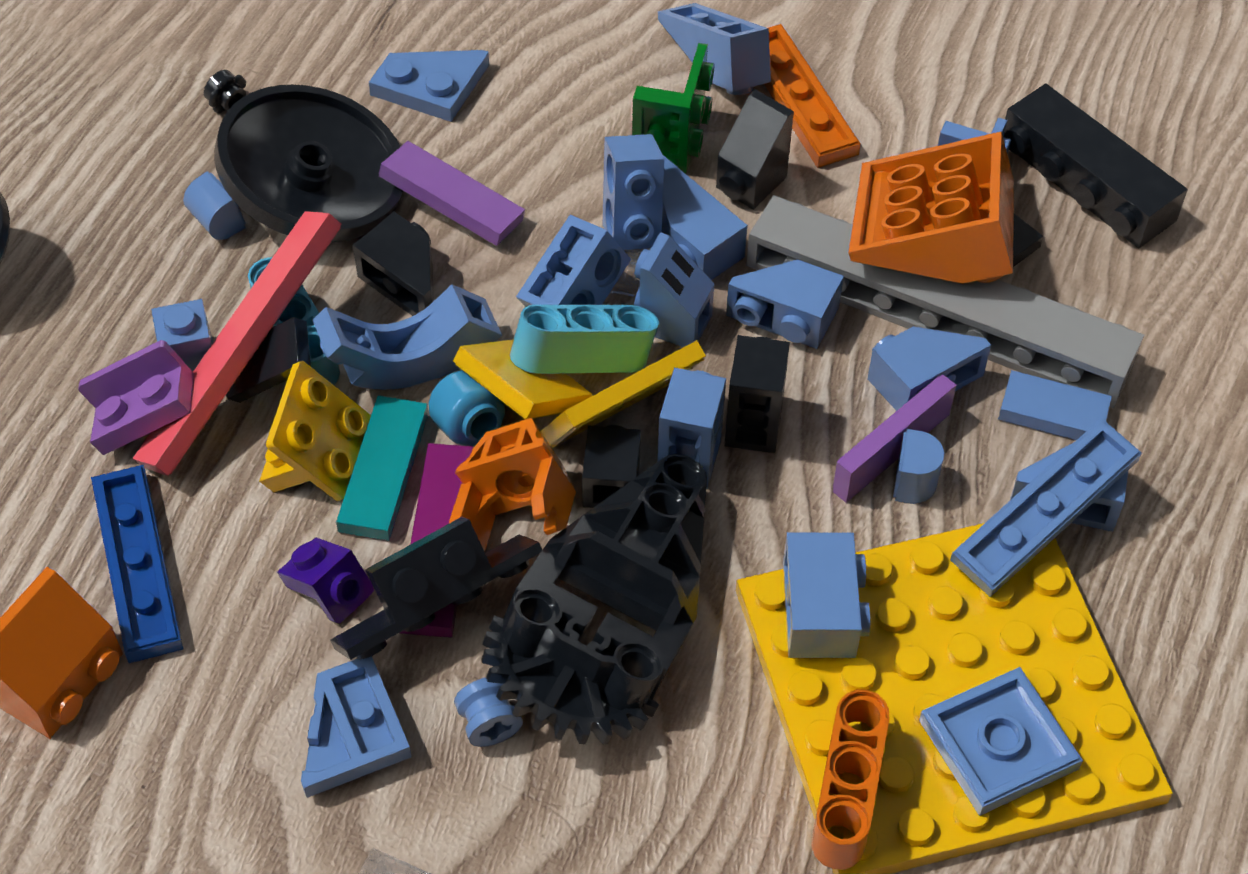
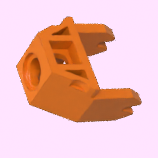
(511, 471)

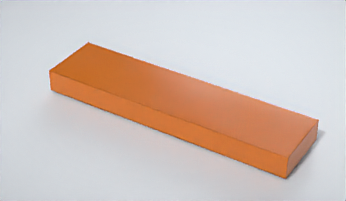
(815, 116)

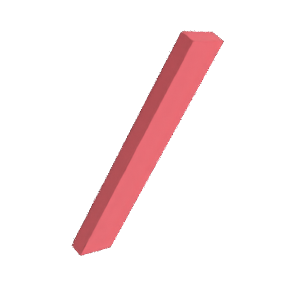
(241, 338)

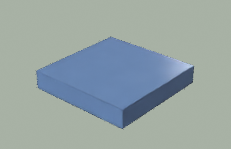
(1000, 741)

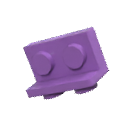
(137, 395)

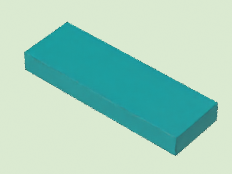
(382, 468)

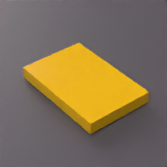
(621, 395)

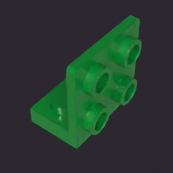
(677, 116)

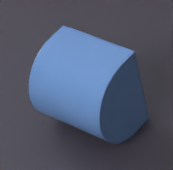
(213, 207)
(918, 467)

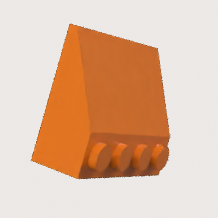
(938, 212)

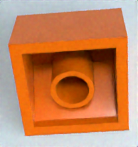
(52, 654)

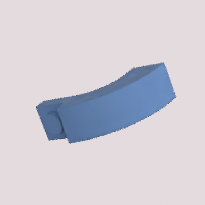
(410, 349)

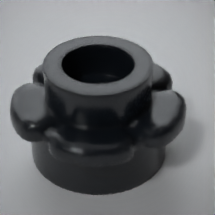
(224, 90)

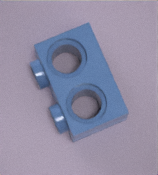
(633, 190)
(576, 267)
(693, 417)

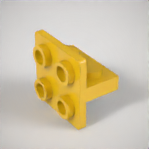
(313, 435)

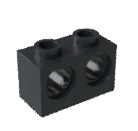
(756, 393)

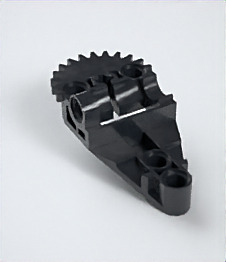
(633, 554)

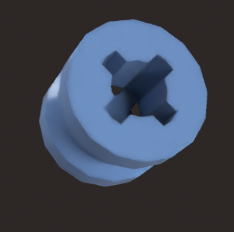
(487, 717)

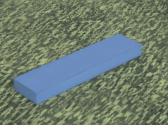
(1045, 507)

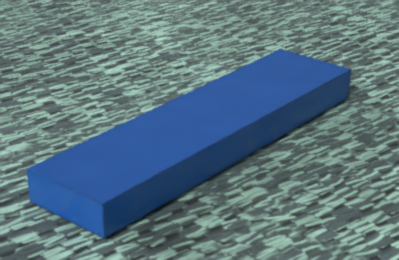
(136, 564)

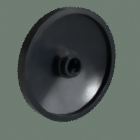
(309, 153)

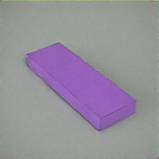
(452, 193)
(884, 443)

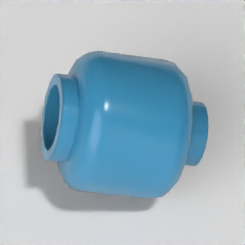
(464, 409)

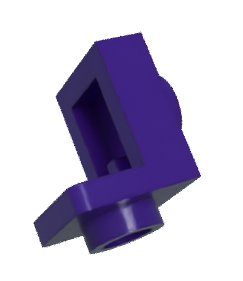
(329, 576)

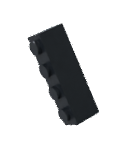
(1093, 165)

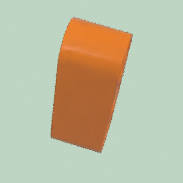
(844, 802)

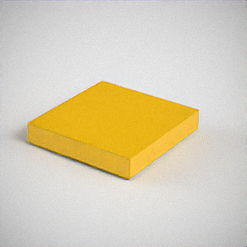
(524, 392)

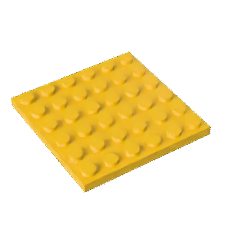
(935, 640)

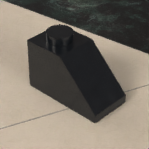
(756, 151)
(397, 263)

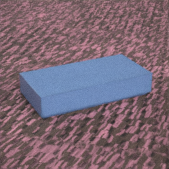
(1052, 405)

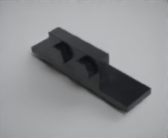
(429, 576)

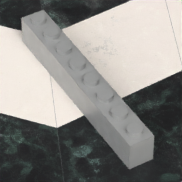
(1021, 326)

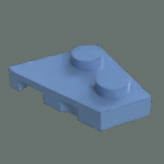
(429, 81)
(351, 727)

